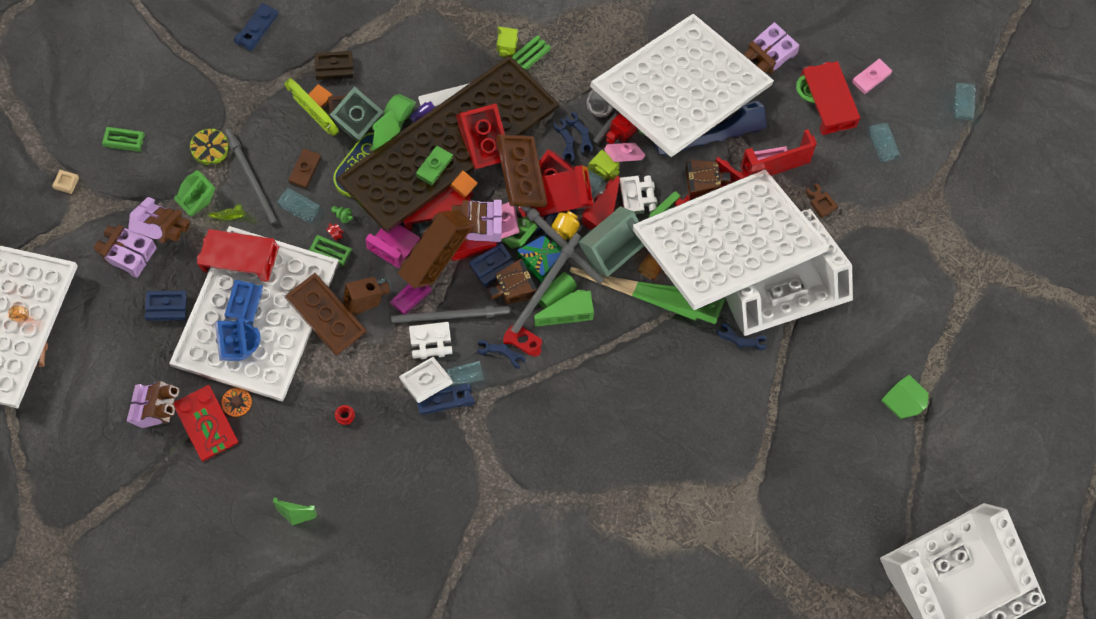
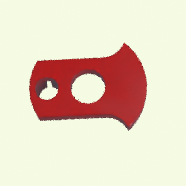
(530, 347)

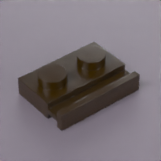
(333, 65)

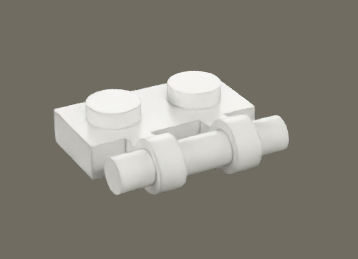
(632, 195)
(428, 335)

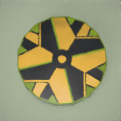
(209, 146)

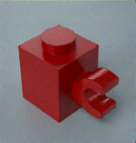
(620, 129)

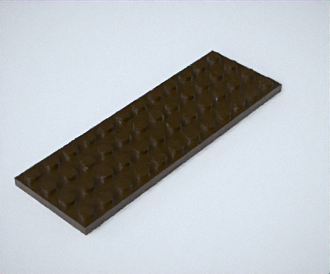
(387, 179)

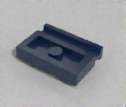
(491, 263)
(165, 305)

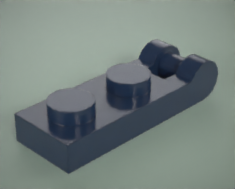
(256, 27)
(447, 399)

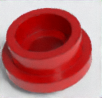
(335, 231)
(344, 409)

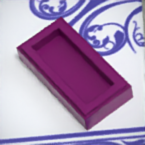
(409, 298)

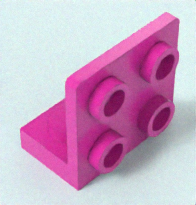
(392, 246)

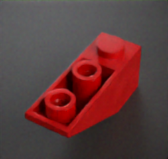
(603, 205)

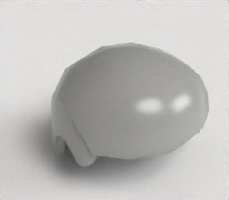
(598, 105)

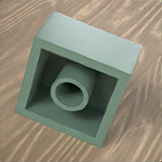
(355, 114)

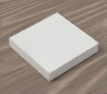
(425, 379)

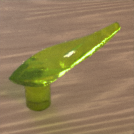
(228, 213)

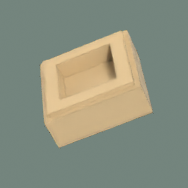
(65, 181)

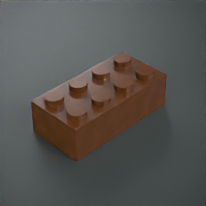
(435, 248)

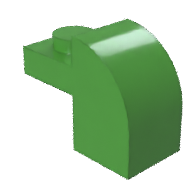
(401, 107)

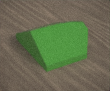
(385, 129)
(194, 193)
(526, 228)
(906, 398)
(293, 512)

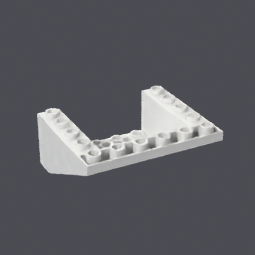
(795, 291)
(966, 570)

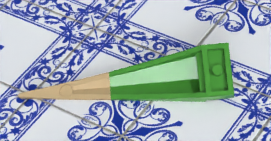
(660, 295)

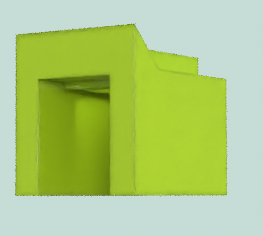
(507, 41)
(604, 166)

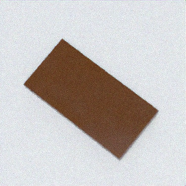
(521, 171)
(325, 314)

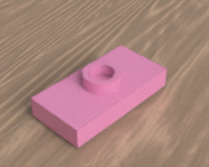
(872, 76)
(624, 152)
(509, 222)

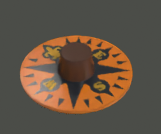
(236, 402)

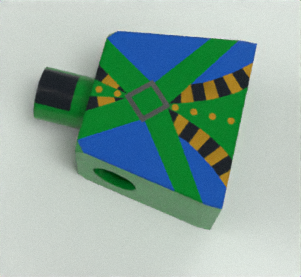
(539, 256)

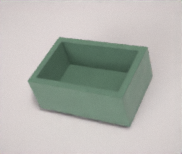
(612, 242)

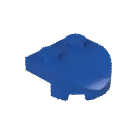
(236, 339)

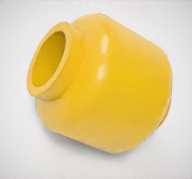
(566, 225)

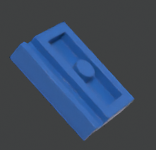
(244, 301)

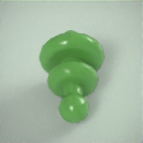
(343, 214)

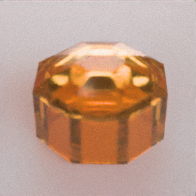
(18, 313)

